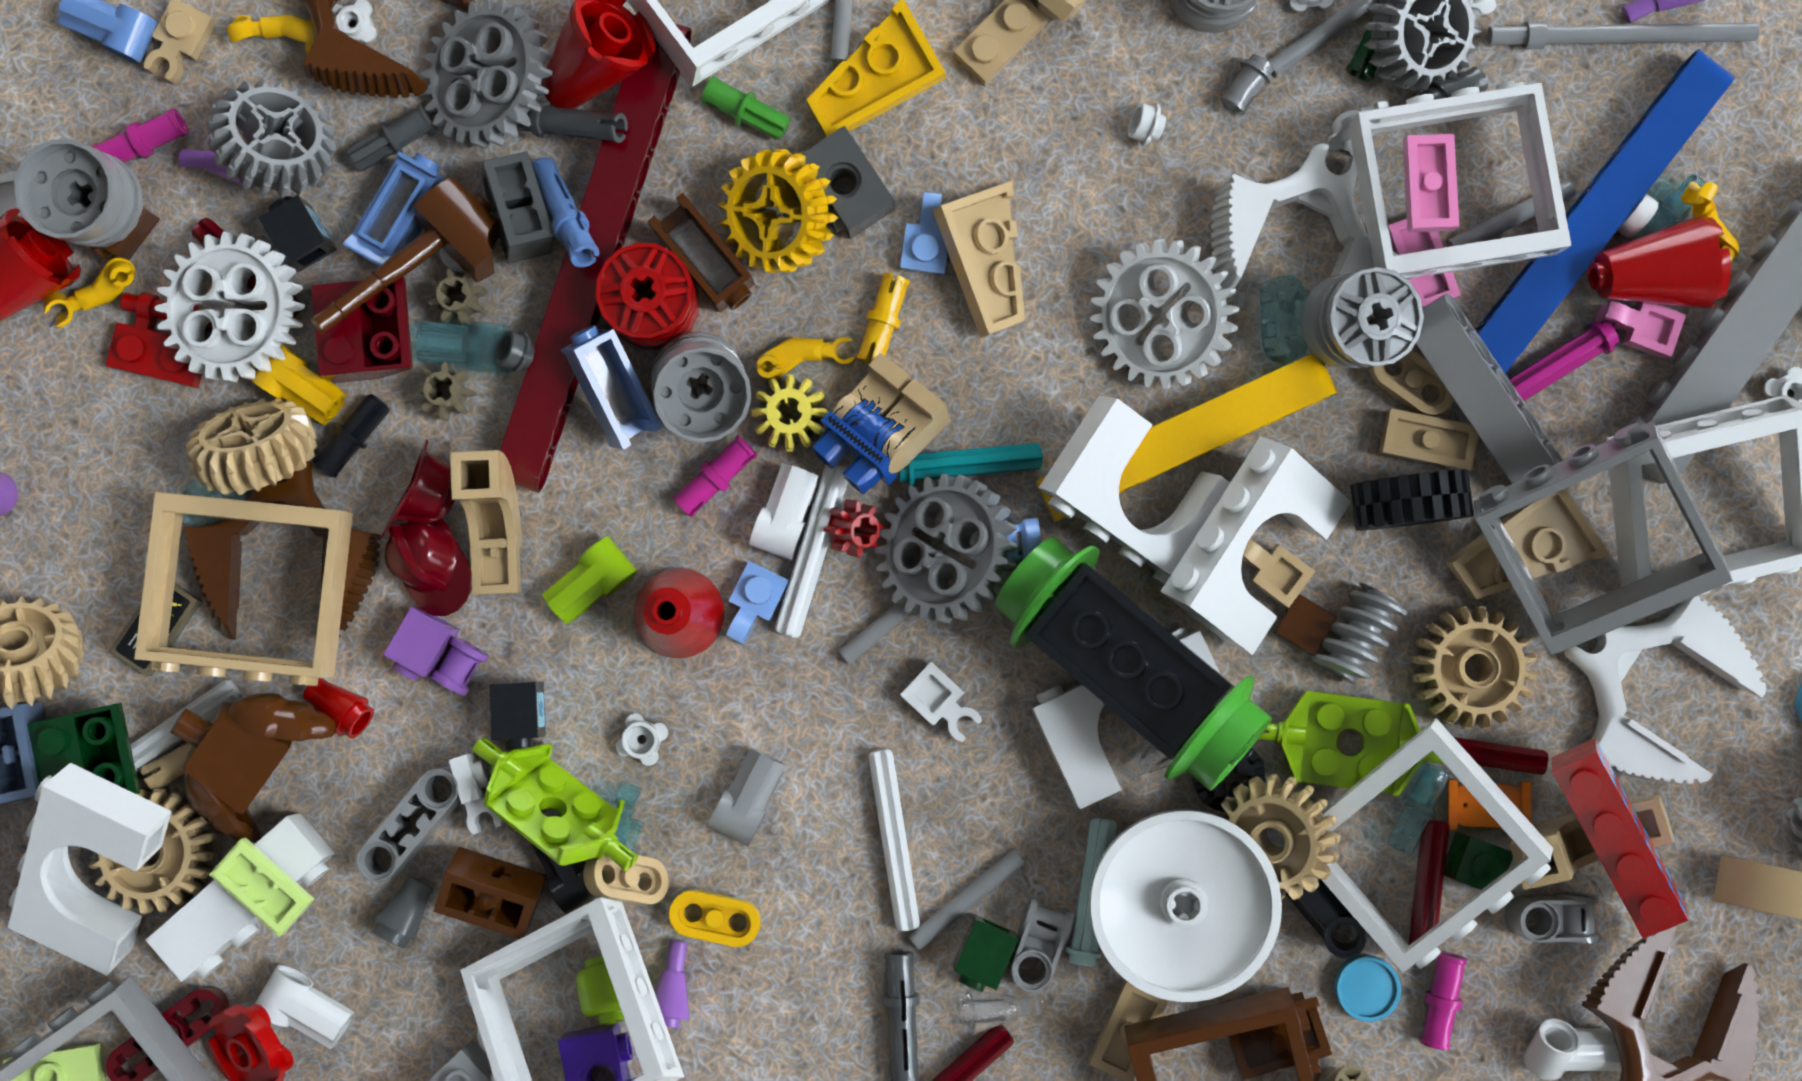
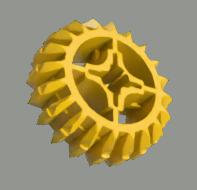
(761, 231)

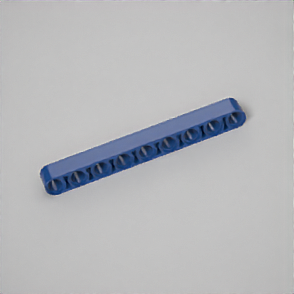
(1605, 206)

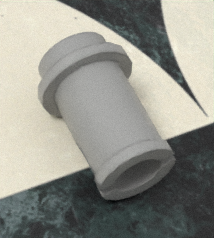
(1254, 74)

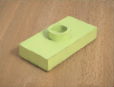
(262, 886)
(67, 1064)

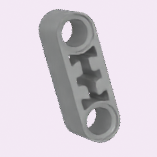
(404, 850)

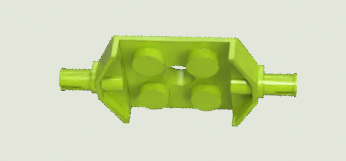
(1312, 730)
(530, 782)

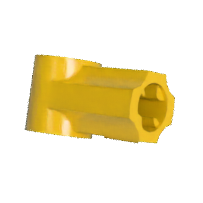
(298, 383)

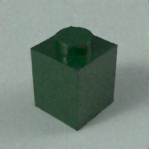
(1475, 861)
(984, 954)

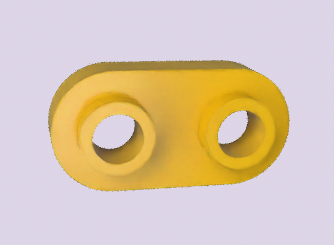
(715, 919)

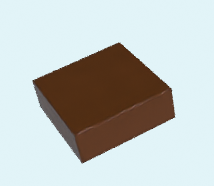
(1305, 625)

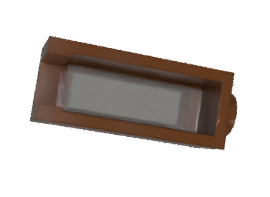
(705, 255)

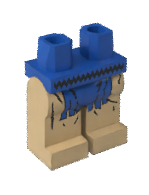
(881, 425)

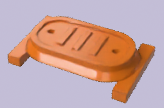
(1473, 812)

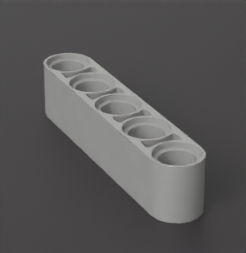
(1483, 390)

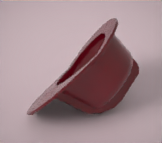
(427, 494)
(429, 566)

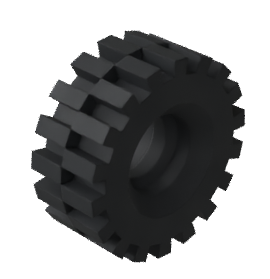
(1412, 499)

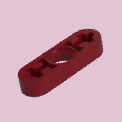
(186, 1006)

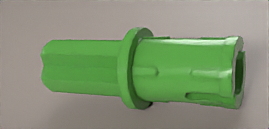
(745, 108)

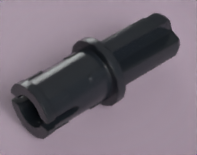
(351, 435)

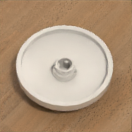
(1185, 905)

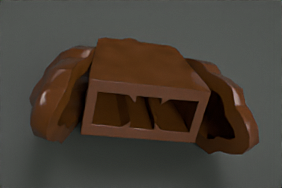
(239, 753)

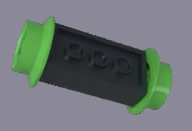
(1131, 662)

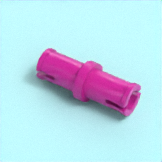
(144, 138)
(714, 476)
(1443, 1000)

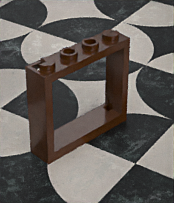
(1222, 1021)

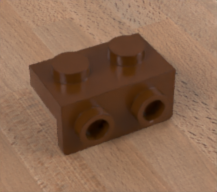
(1268, 1048)

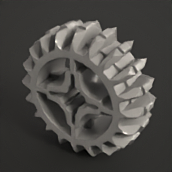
(1421, 40)
(274, 152)

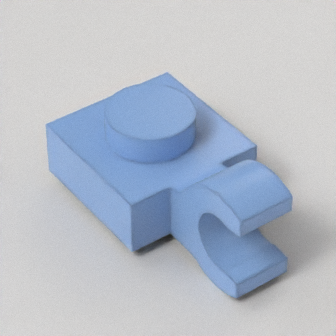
(923, 243)
(757, 596)

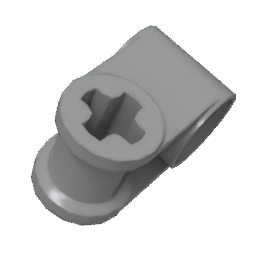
(1561, 918)
(1040, 942)

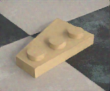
(982, 252)
(1546, 534)

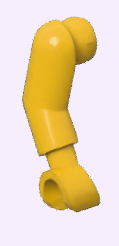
(272, 27)
(1703, 205)
(107, 287)
(796, 350)

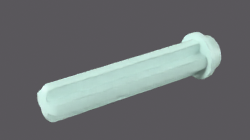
(1084, 942)

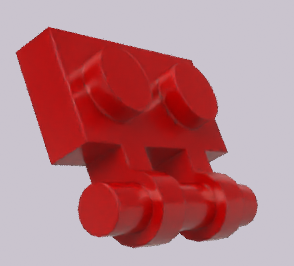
(142, 349)

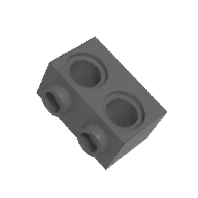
(517, 207)

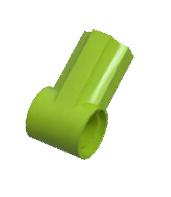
(599, 573)

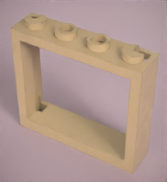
(161, 575)

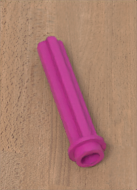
(1575, 353)

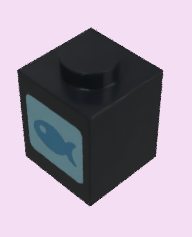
(297, 232)
(517, 713)

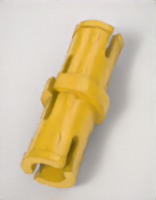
(883, 317)

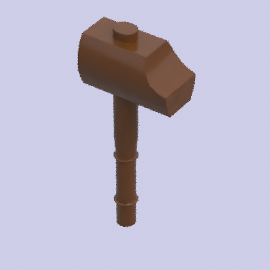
(451, 222)

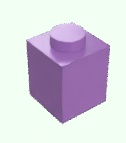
(420, 644)

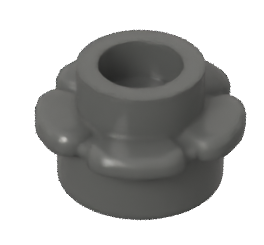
(514, 351)

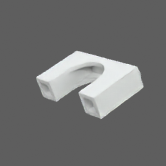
(1088, 481)
(1209, 574)
(1071, 732)
(50, 898)

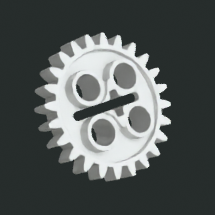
(230, 265)
(1192, 342)

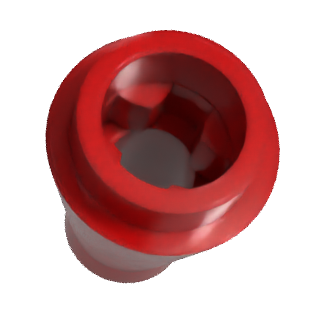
(346, 708)

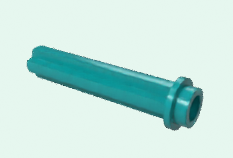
(973, 462)

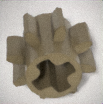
(460, 285)
(433, 393)

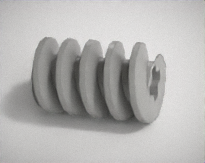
(1359, 634)

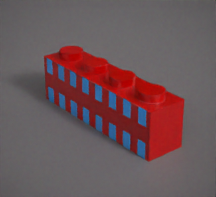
(1619, 838)

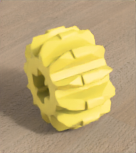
(775, 418)

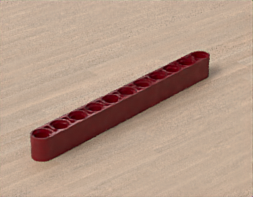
(609, 207)

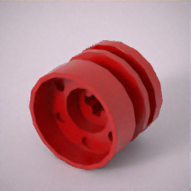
(644, 321)

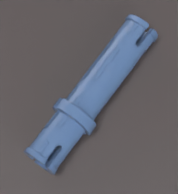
(568, 222)

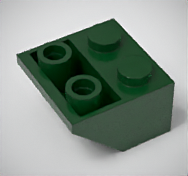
(88, 739)

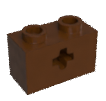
(490, 893)

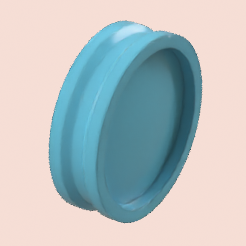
(1367, 988)

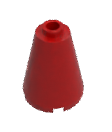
(596, 51)
(30, 265)
(1666, 267)
(696, 618)

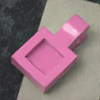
(1648, 326)

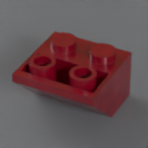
(372, 338)

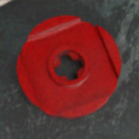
(247, 1045)

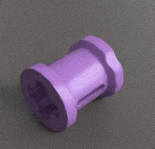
(459, 666)

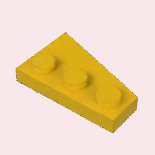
(878, 76)

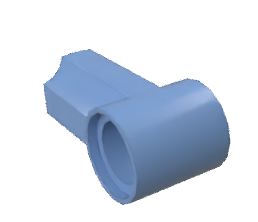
(116, 28)

